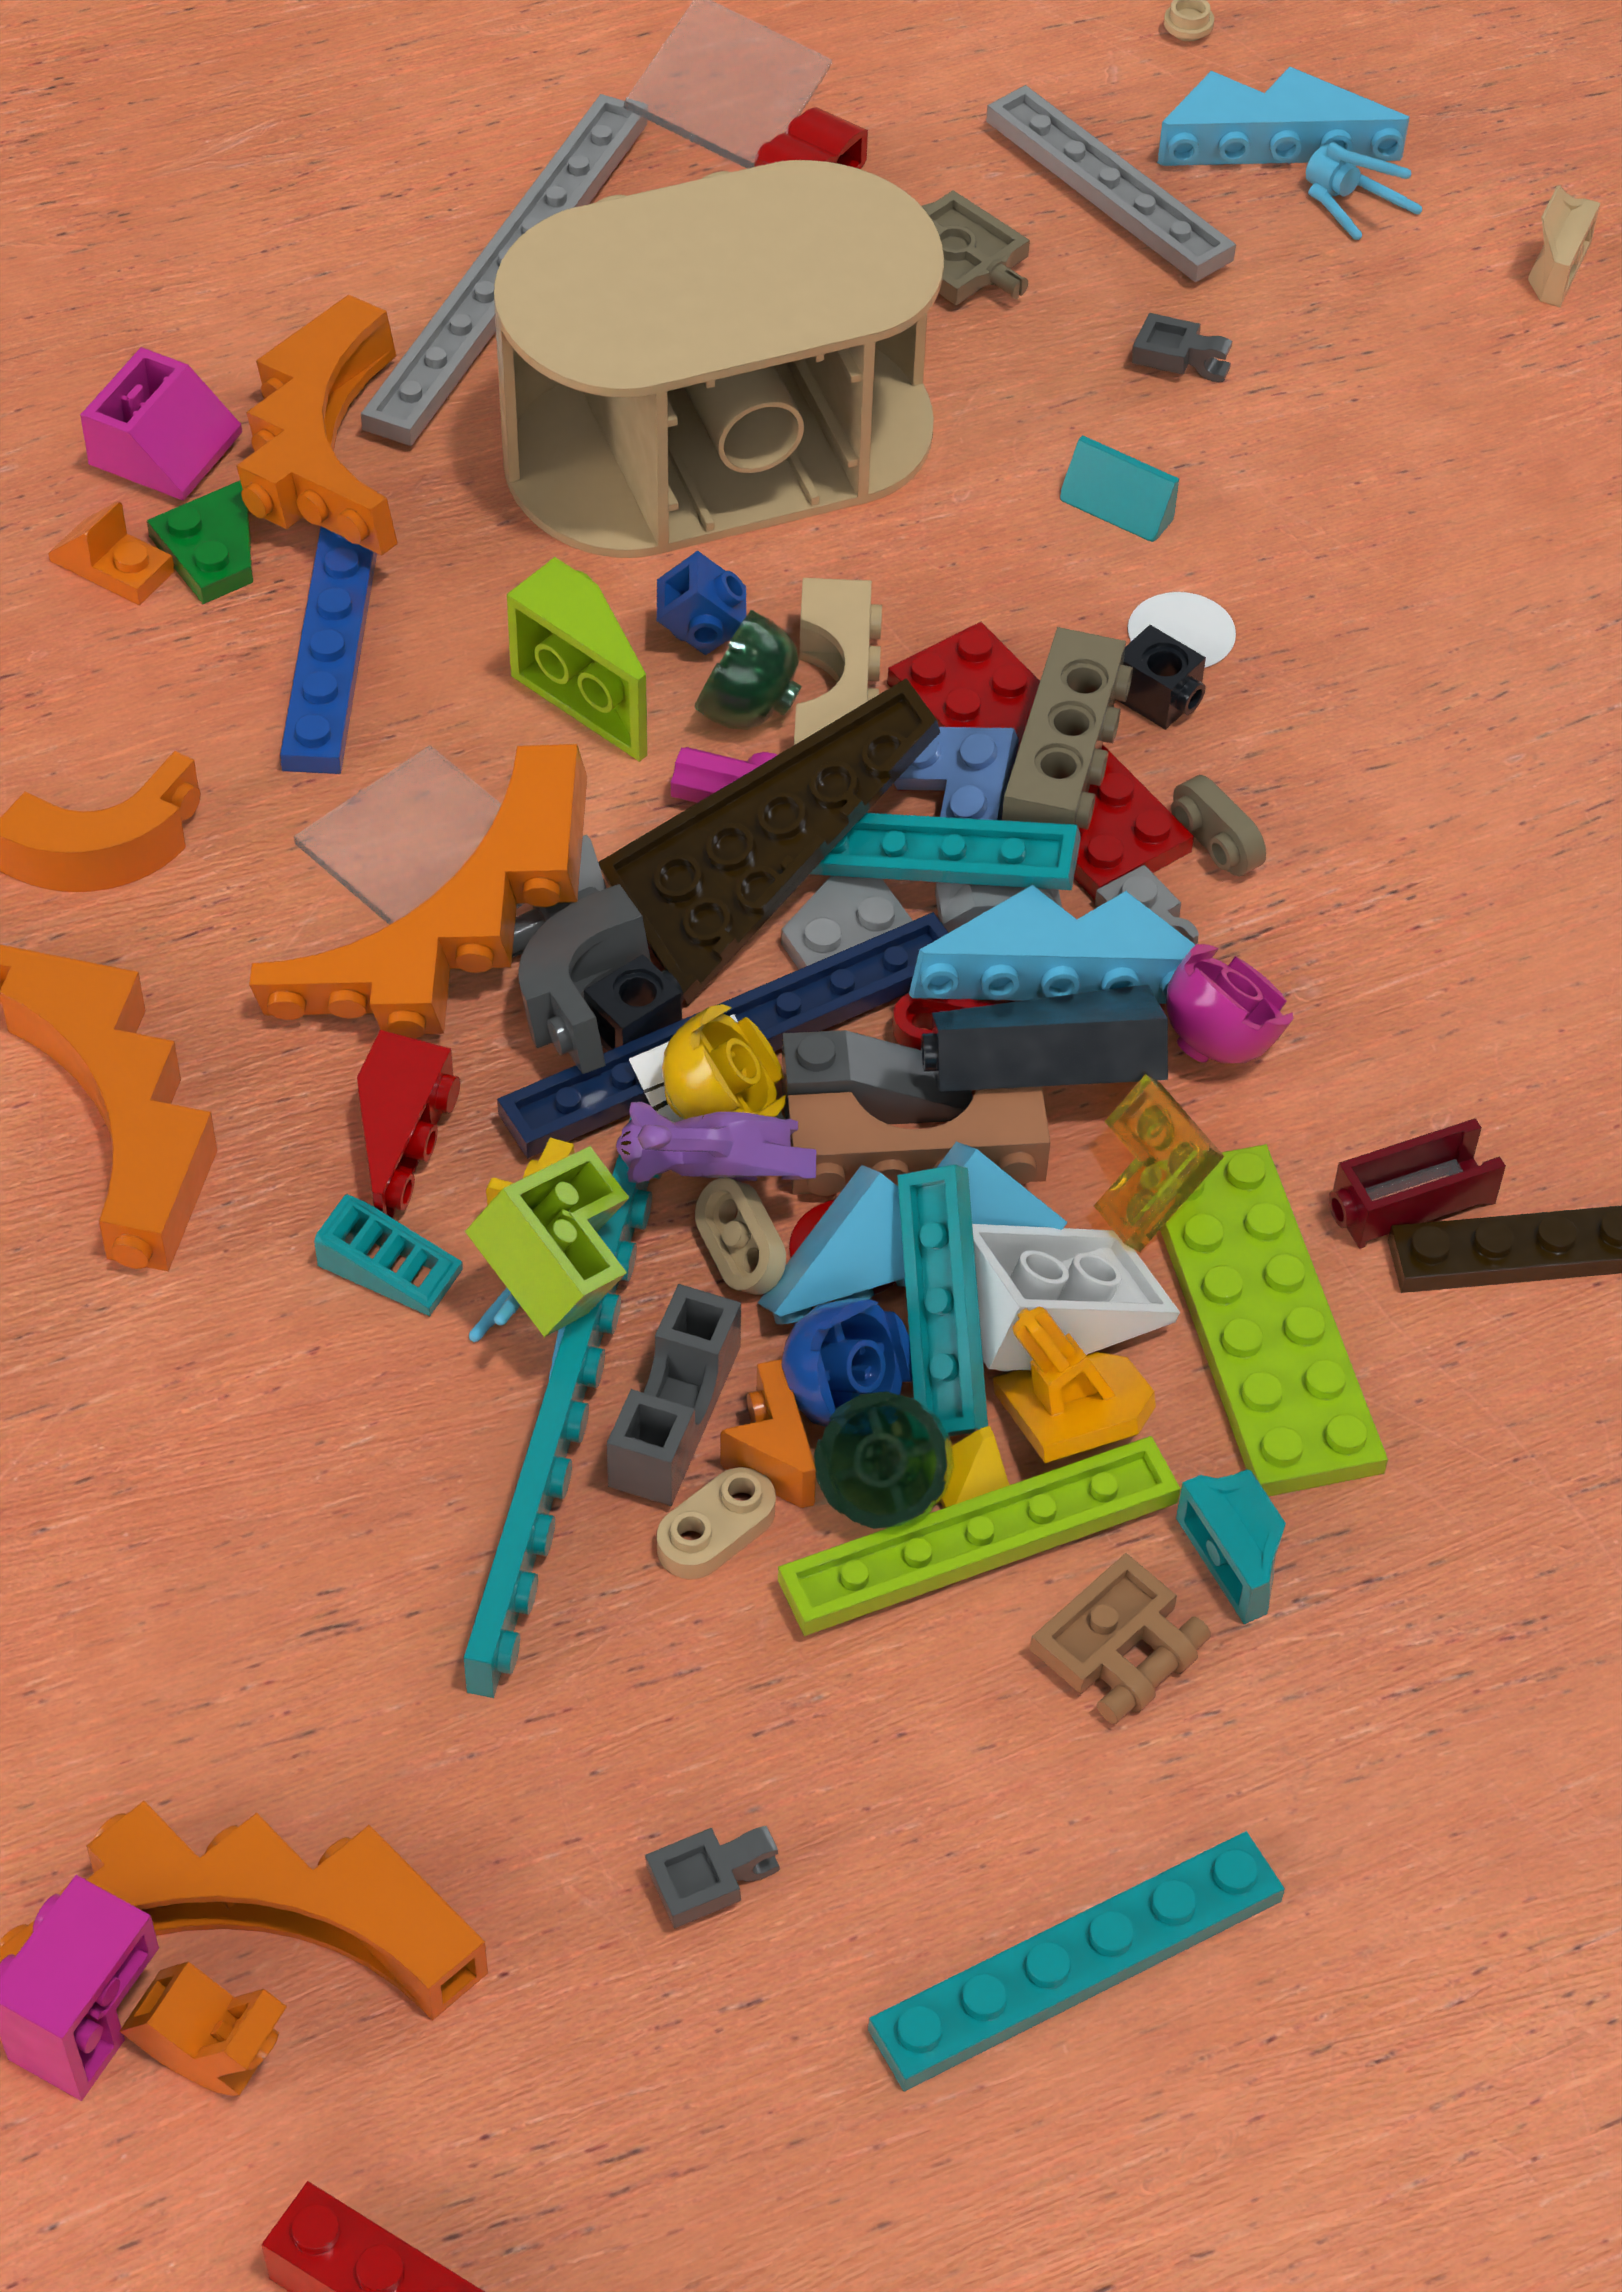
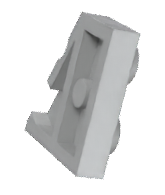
(841, 916)

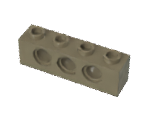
(1067, 730)

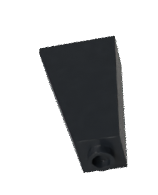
(1050, 1041)

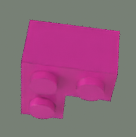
(69, 1981)

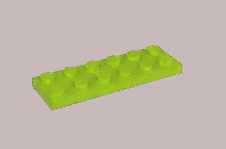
(1270, 1330)

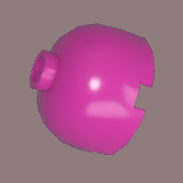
(1223, 1008)

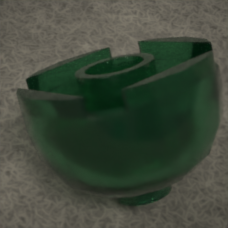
(752, 676)
(884, 1460)

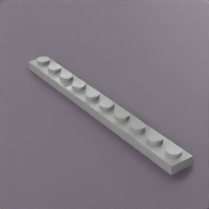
(468, 314)

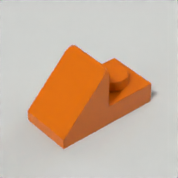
(113, 558)
(774, 1440)

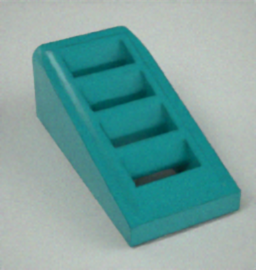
(369, 1226)

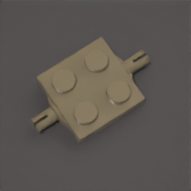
(976, 249)

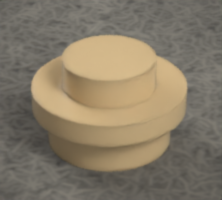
(1189, 19)

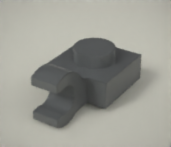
(1175, 343)
(702, 1875)

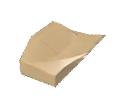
(1567, 237)

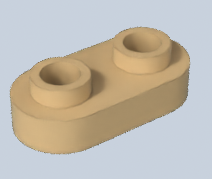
(745, 1246)
(722, 1521)

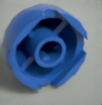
(844, 1353)

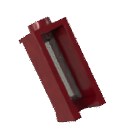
(1413, 1182)

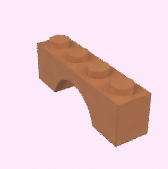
(1000, 1123)

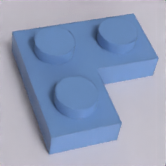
(969, 767)

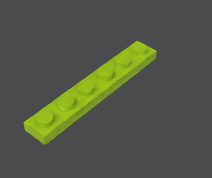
(977, 1535)

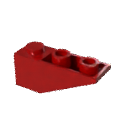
(401, 1099)

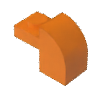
(204, 2029)

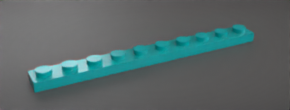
(546, 1470)

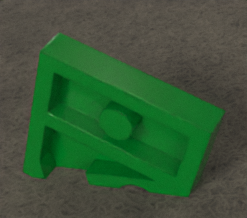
(208, 542)

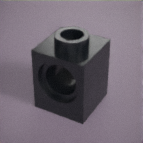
(1164, 677)
(634, 1002)

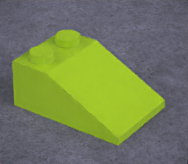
(577, 655)

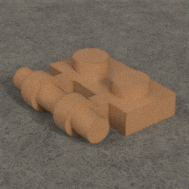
(1105, 1623)

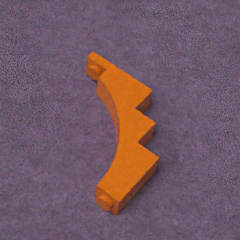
(160, 1150)

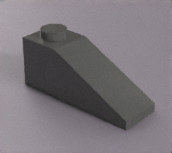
(879, 1073)

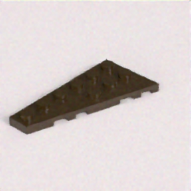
(742, 851)

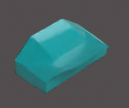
(1235, 1536)

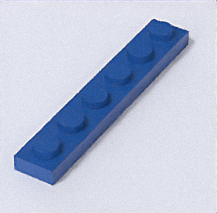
(328, 656)

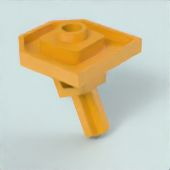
(1071, 1397)

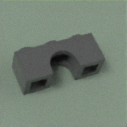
(667, 1420)

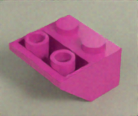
(158, 425)

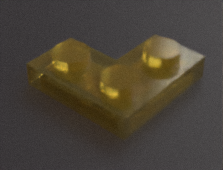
(1167, 1166)

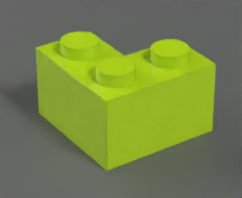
(547, 1242)

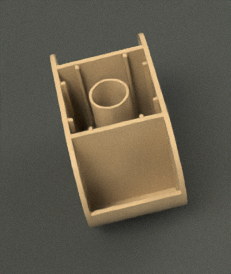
(716, 356)

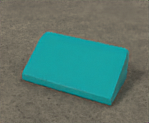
(1120, 489)

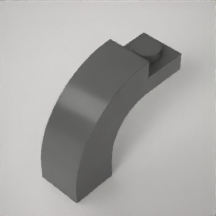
(569, 956)

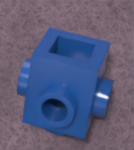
(701, 602)

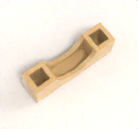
(835, 637)

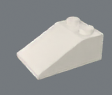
(1080, 1276)

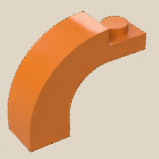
(105, 846)

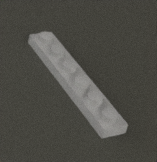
(1111, 183)

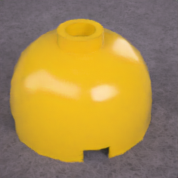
(721, 1067)

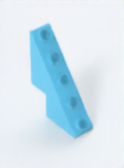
(1286, 124)
(1041, 951)
(861, 1235)

